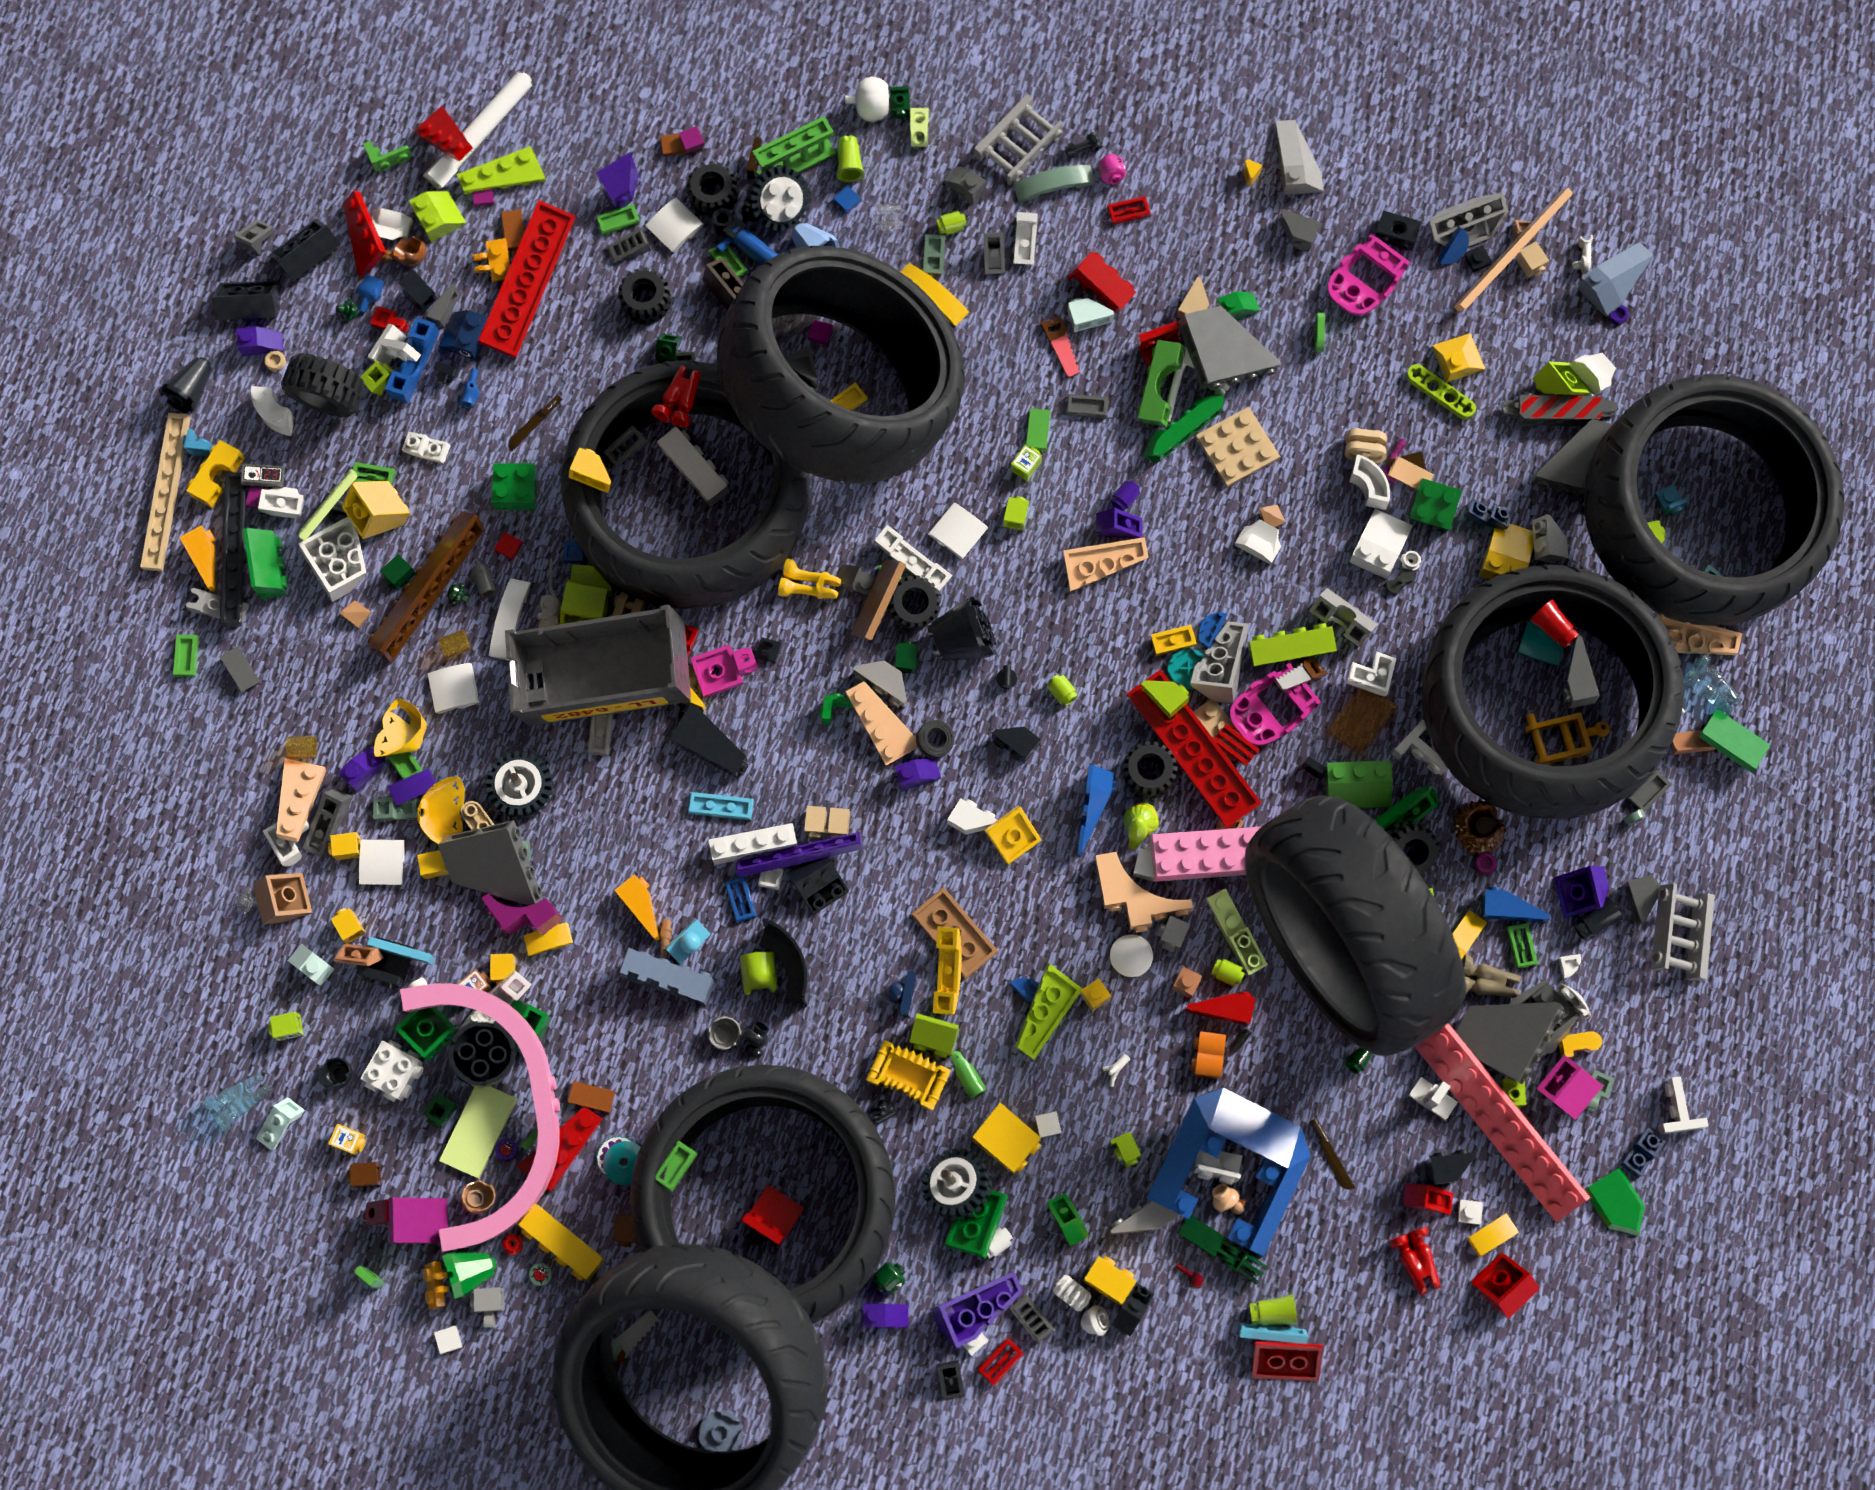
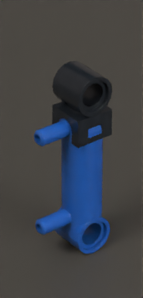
(737, 234)

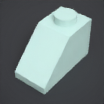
(1088, 314)
(311, 964)

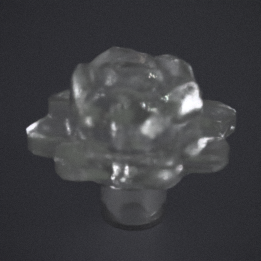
(246, 900)

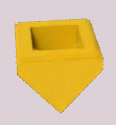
(1251, 171)

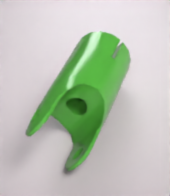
(968, 1076)

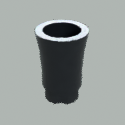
(1597, 920)

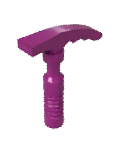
(1396, 452)

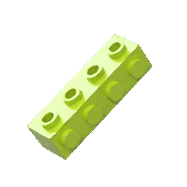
(1291, 646)

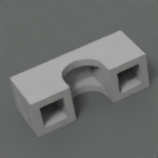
(1355, 623)

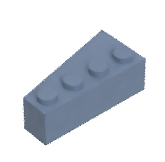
(667, 977)

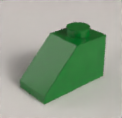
(1239, 304)
(1068, 1219)

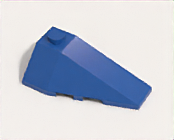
(1097, 794)

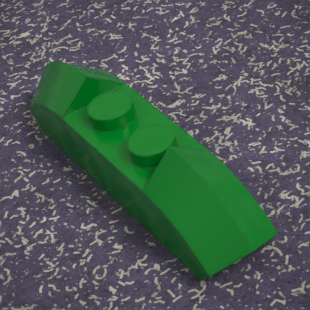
(1177, 433)
(1410, 808)

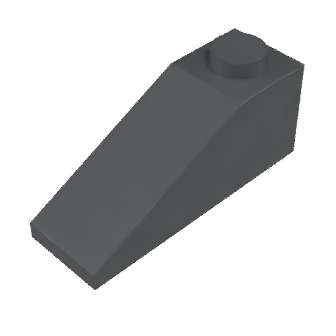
(1580, 683)
(327, 820)

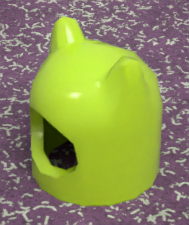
(758, 971)

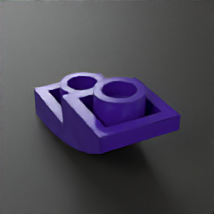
(411, 786)

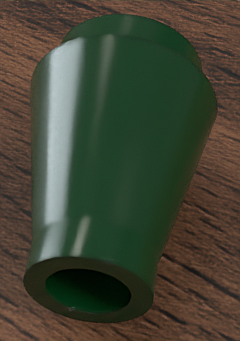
(1358, 1060)

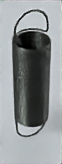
(1241, 1039)

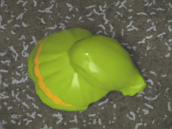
(1140, 822)

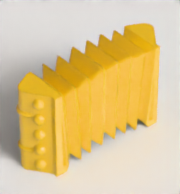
(909, 1074)

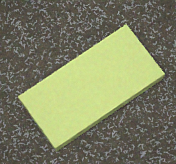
(327, 504)
(478, 1130)

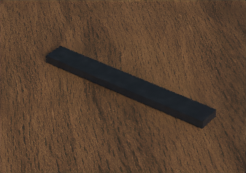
(233, 551)

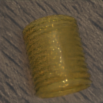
(454, 643)
(301, 747)

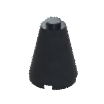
(187, 385)

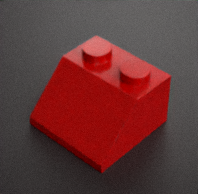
(1505, 1285)

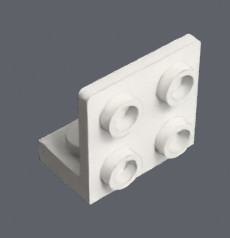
(1224, 1167)

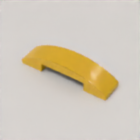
(947, 302)
(949, 970)

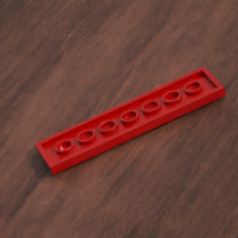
(527, 279)
(1198, 757)

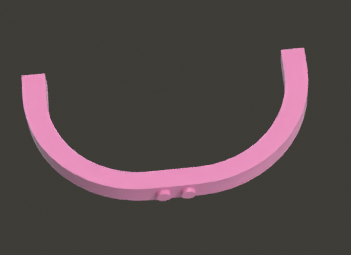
(543, 1096)

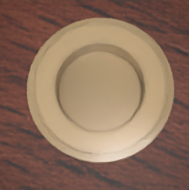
(275, 361)

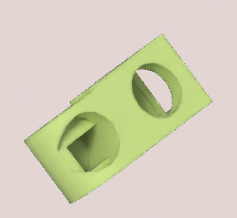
(919, 127)

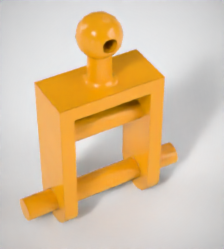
(1601, 729)

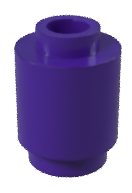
(1125, 495)

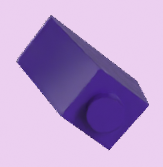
(258, 341)
(1118, 524)
(361, 769)
(916, 773)
(885, 1315)

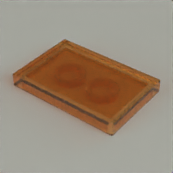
(1362, 720)

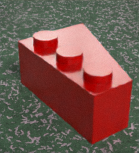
(1102, 281)

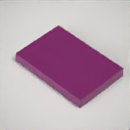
(416, 1219)

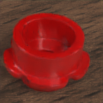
(517, 1248)

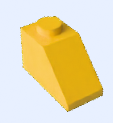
(590, 470)

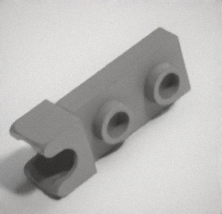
(209, 604)

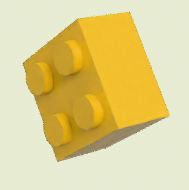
(1110, 1280)

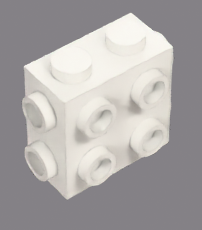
(392, 1071)

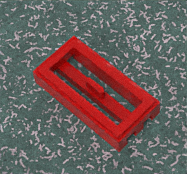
(1110, 207)
(1241, 739)
(1006, 1368)

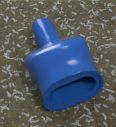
(369, 290)
(470, 390)

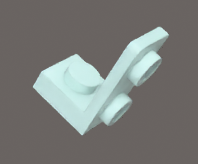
(278, 1121)

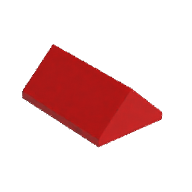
(1286, 1361)

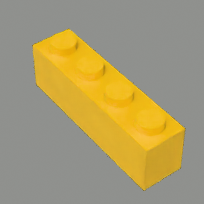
(562, 1242)

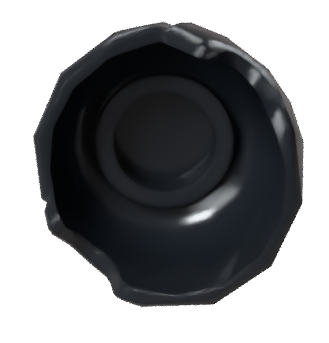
(334, 1073)

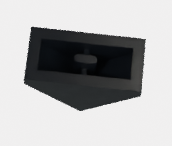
(950, 1379)

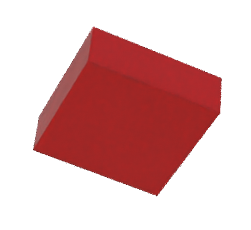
(508, 546)

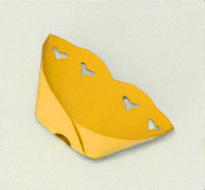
(399, 734)
(441, 810)

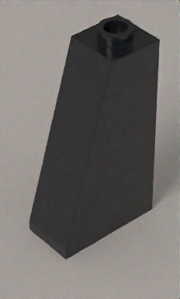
(706, 741)

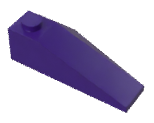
(970, 1313)

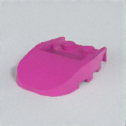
(1354, 294)
(1255, 720)

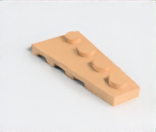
(882, 725)
(298, 793)

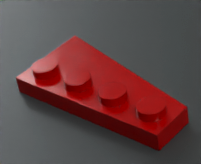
(444, 135)
(363, 234)
(572, 1139)

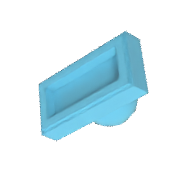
(687, 941)

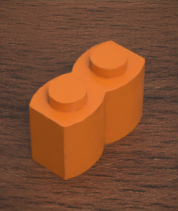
(1209, 1056)

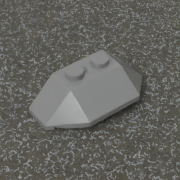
(1477, 216)

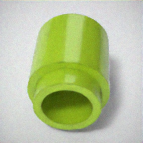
(951, 223)
(1062, 690)
(1228, 972)

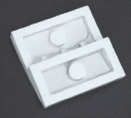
(674, 224)
(958, 530)
(453, 688)
(381, 862)

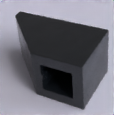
(417, 290)
(1018, 741)
(1133, 1309)

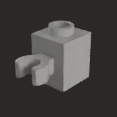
(488, 1301)

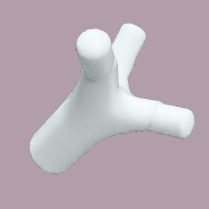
(1115, 1068)

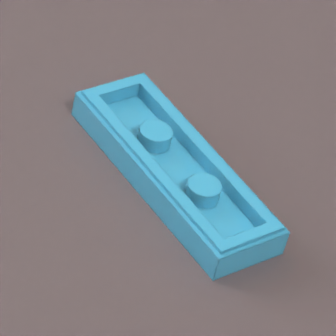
(720, 806)
(401, 951)
(1273, 1333)

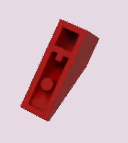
(1230, 1008)

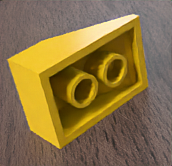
(1507, 551)

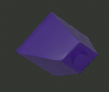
(619, 181)
(1582, 890)

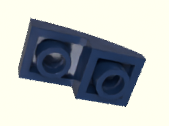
(1493, 517)
(1643, 1152)

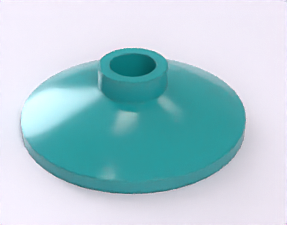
(611, 1163)

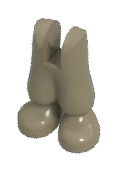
(1489, 980)

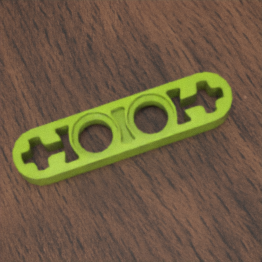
(1443, 388)

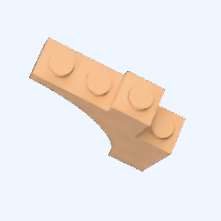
(1141, 906)

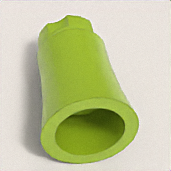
(849, 160)
(1274, 1311)

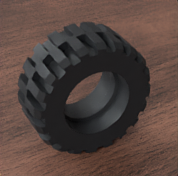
(323, 385)

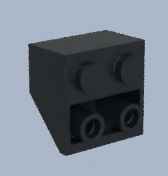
(818, 883)
(1447, 1169)

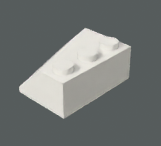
(335, 558)

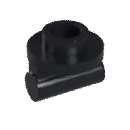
(1006, 677)
(882, 1110)

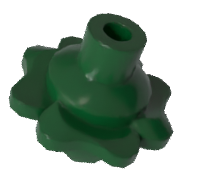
(347, 310)
(457, 593)

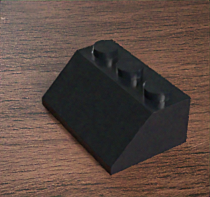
(305, 250)
(246, 301)

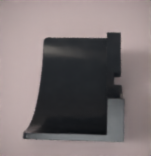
(789, 953)

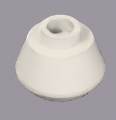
(1095, 1321)

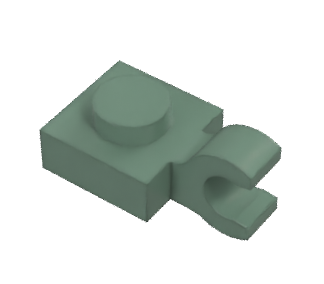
(1607, 1083)

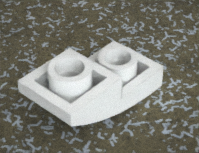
(426, 448)

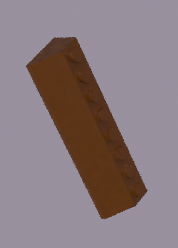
(426, 586)

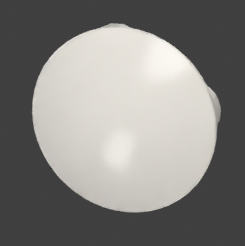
(1131, 955)
(1575, 999)

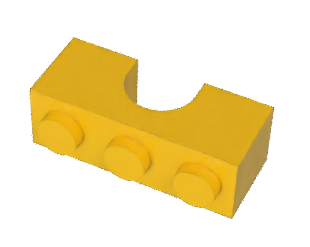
(221, 458)

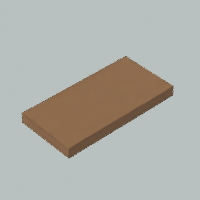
(878, 599)
(944, 911)

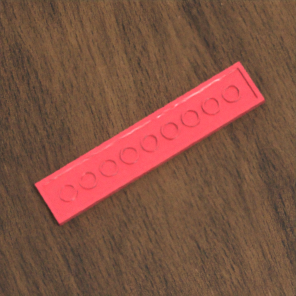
(1502, 1123)

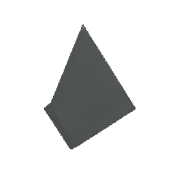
(803, 365)

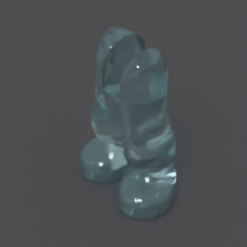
(1712, 687)
(239, 1098)

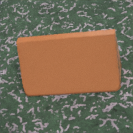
(1689, 742)
(358, 955)

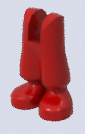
(680, 394)
(1417, 1262)

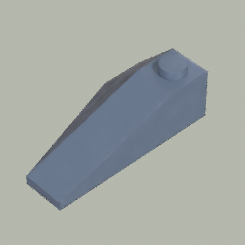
(1613, 280)

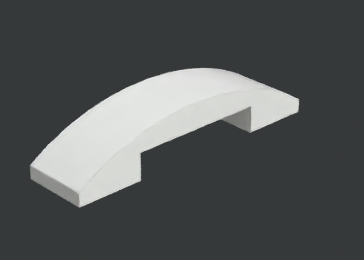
(916, 563)
(508, 615)
(507, 990)

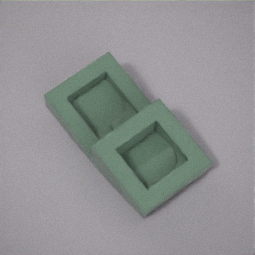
(934, 254)
(387, 810)

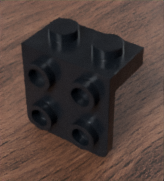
(389, 971)

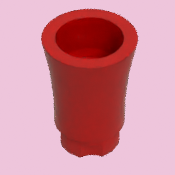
(1555, 624)

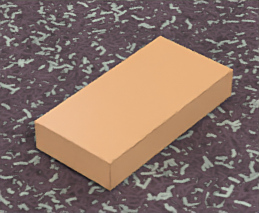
(1408, 472)

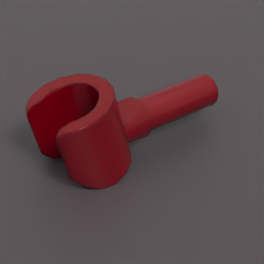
(1196, 1279)

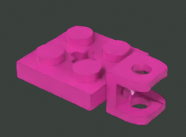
(732, 665)

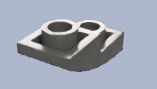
(239, 669)

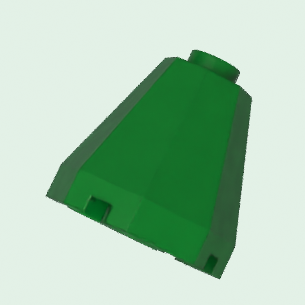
(467, 1271)

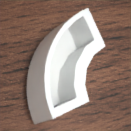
(274, 415)
(1371, 481)

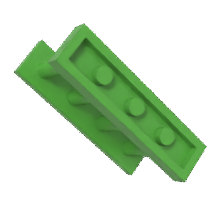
(798, 148)

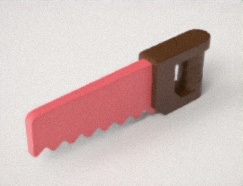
(1061, 345)

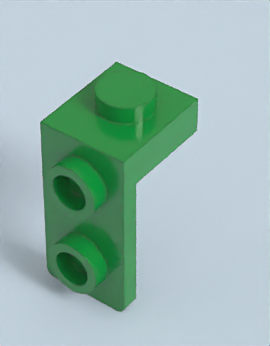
(831, 700)

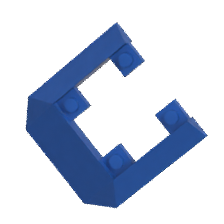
(1206, 1127)

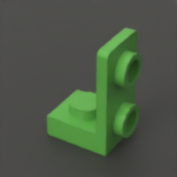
(383, 162)

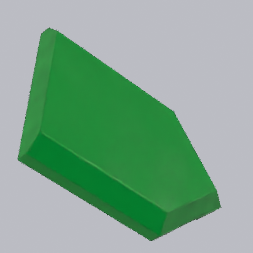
(1617, 1202)

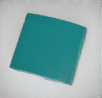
(1539, 645)

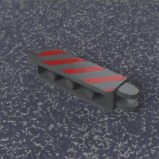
(1558, 410)

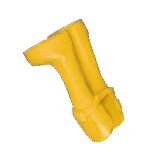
(791, 572)

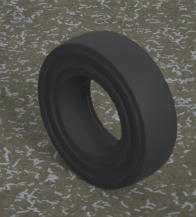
(947, 736)

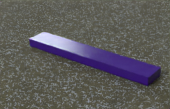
(799, 854)

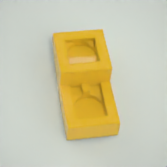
(554, 939)
(1492, 1235)

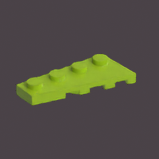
(510, 170)
(1049, 1006)

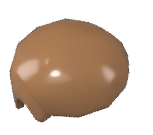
(477, 1197)

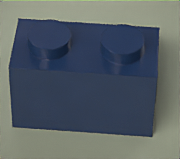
(464, 334)

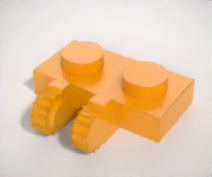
(498, 259)
(434, 1281)

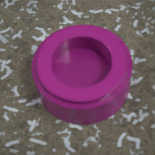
(1485, 863)

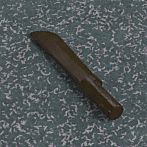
(524, 431)
(1333, 1159)

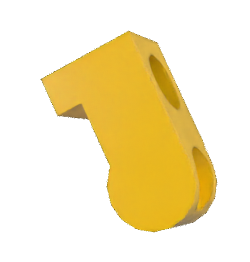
(1584, 1041)

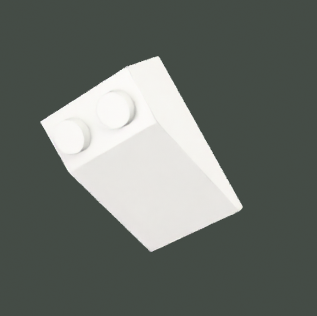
(1380, 544)

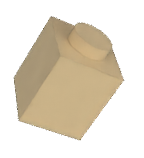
(1532, 260)

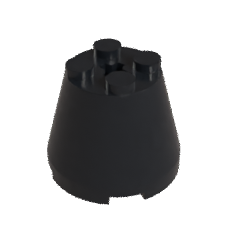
(963, 632)
(474, 1047)

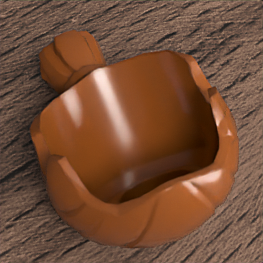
(407, 252)

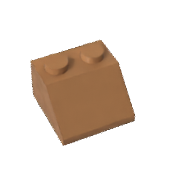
(282, 897)

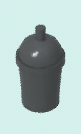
(483, 579)

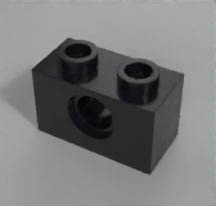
(1406, 226)

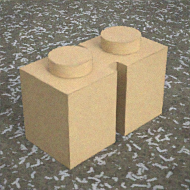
(816, 822)

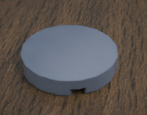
(728, 1435)

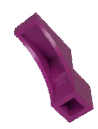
(539, 916)

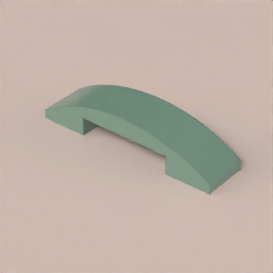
(1053, 180)

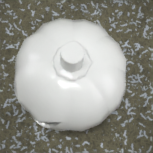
(871, 99)

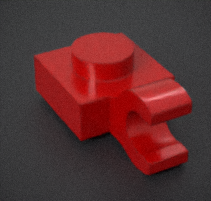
(384, 316)

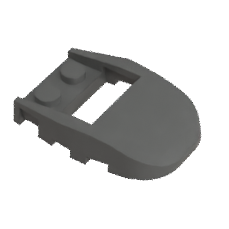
(1546, 993)

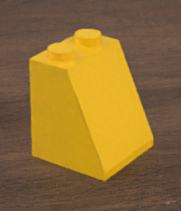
(374, 507)
(1007, 1139)

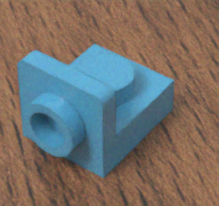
(200, 447)
(1670, 500)

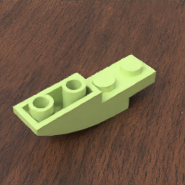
(1236, 932)

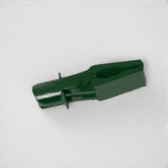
(1212, 1242)

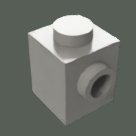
(1173, 934)

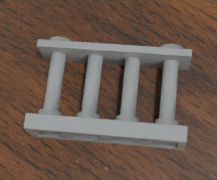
(1012, 122)
(1700, 932)

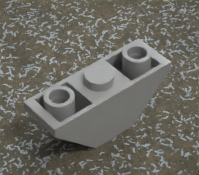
(884, 681)

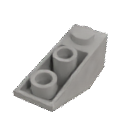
(1144, 1219)

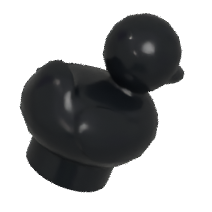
(756, 1037)

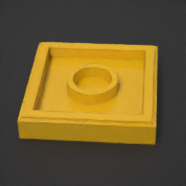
(1012, 835)

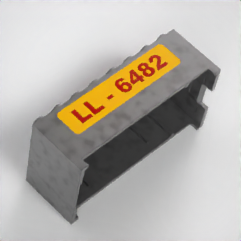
(598, 666)

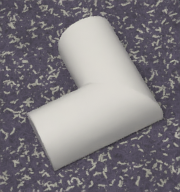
(1372, 679)
(284, 849)

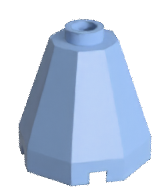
(808, 235)

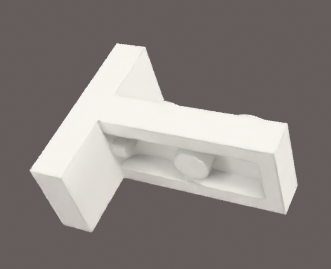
(1025, 238)
(391, 346)
(1420, 750)
(1433, 1097)
(1679, 1111)

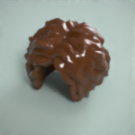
(1478, 827)

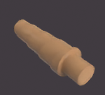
(665, 934)

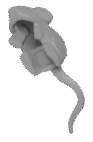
(549, 606)

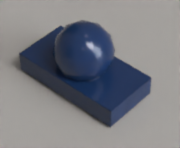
(903, 993)

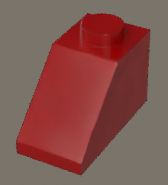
(1428, 1198)

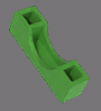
(1166, 358)

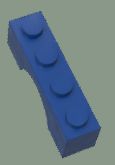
(405, 379)

